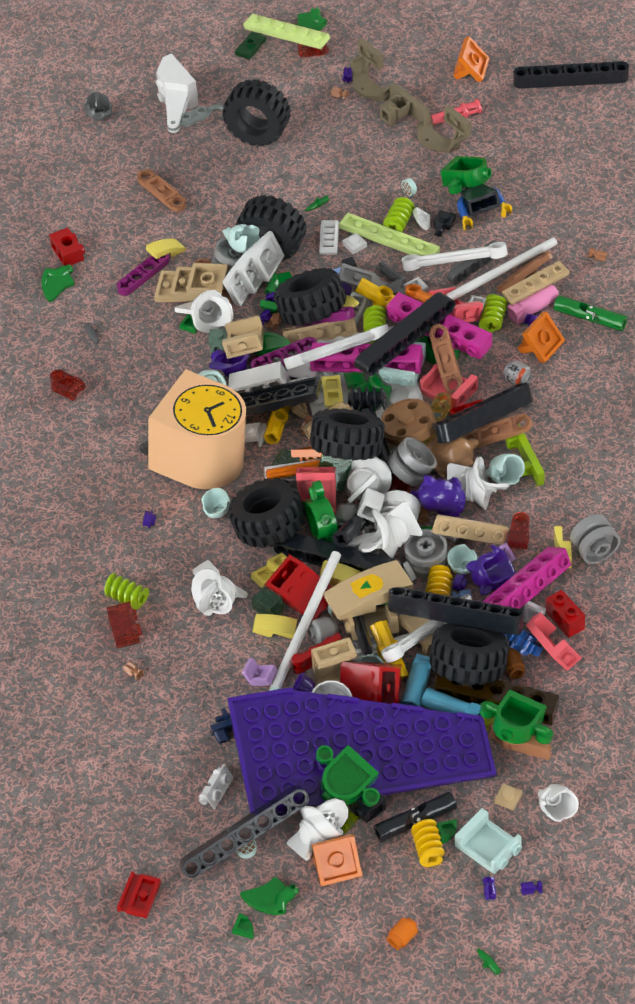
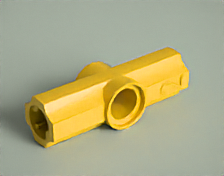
(378, 295)
(275, 425)
(384, 638)

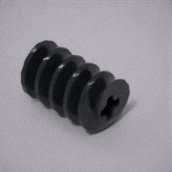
(367, 398)

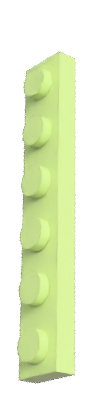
(286, 31)
(387, 236)

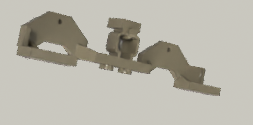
(401, 103)

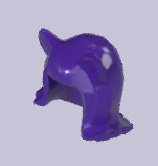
(441, 496)
(491, 570)

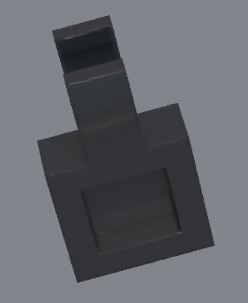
(443, 221)

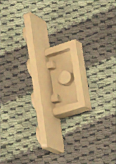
(535, 282)
(470, 529)

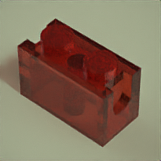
(123, 625)

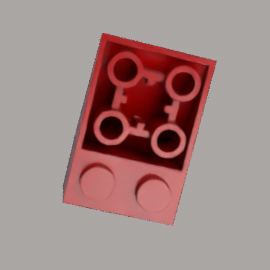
(296, 585)
(372, 681)

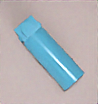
(417, 681)
(440, 701)

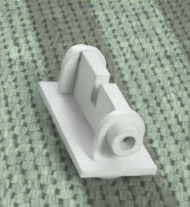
(218, 784)

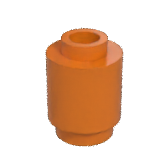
(402, 933)

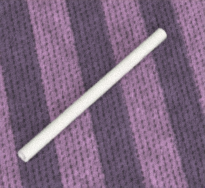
(477, 282)
(306, 619)

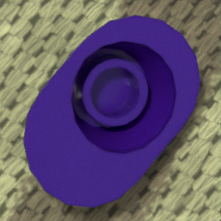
(230, 365)
(304, 683)

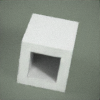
(369, 501)

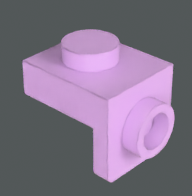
(259, 674)

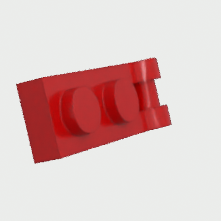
(303, 661)

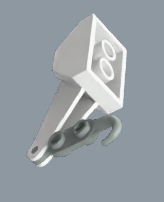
(179, 93)

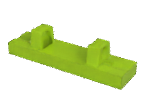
(531, 463)

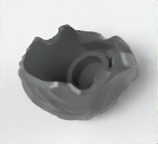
(98, 106)

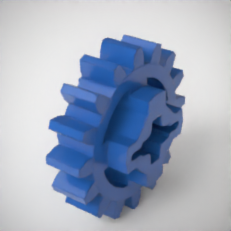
(524, 643)

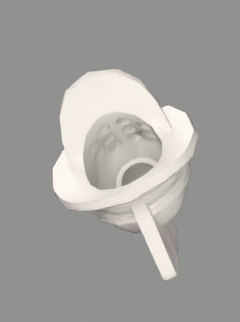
(208, 311)
(368, 474)
(475, 482)
(392, 530)
(214, 592)
(316, 826)

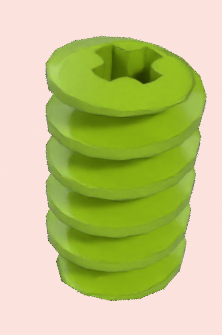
(399, 214)
(493, 313)
(374, 317)
(125, 591)

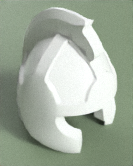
(562, 798)

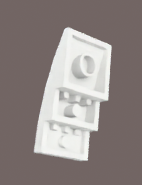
(253, 268)

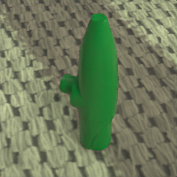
(318, 202)
(488, 962)

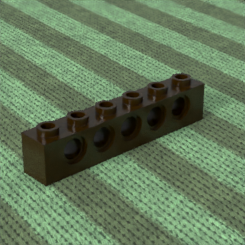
(487, 693)

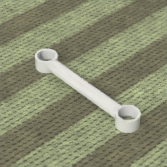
(494, 250)
(335, 347)
(396, 650)

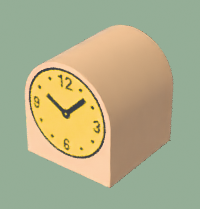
(198, 433)

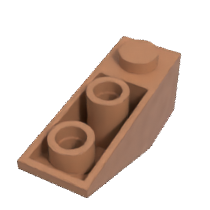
(531, 747)

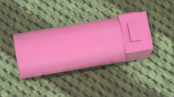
(532, 304)

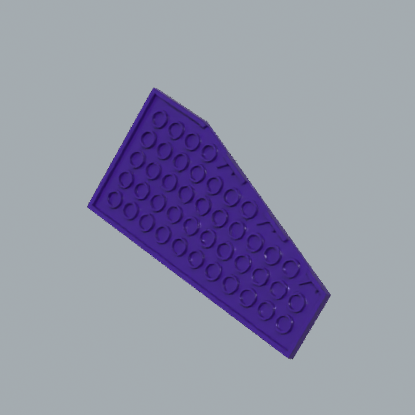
(405, 743)

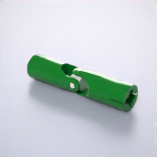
(587, 312)

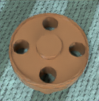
(408, 419)

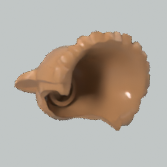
(456, 452)

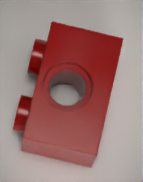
(67, 247)
(565, 613)

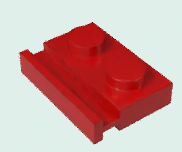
(139, 895)

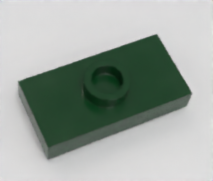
(250, 45)

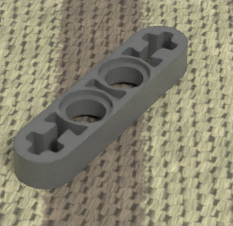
(466, 267)

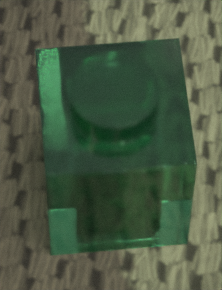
(267, 602)

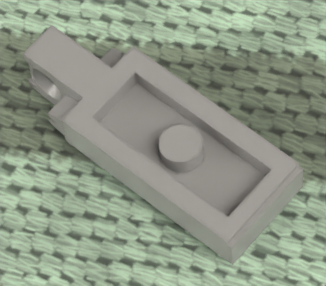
(353, 275)

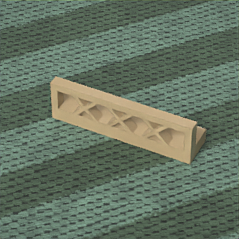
(320, 331)

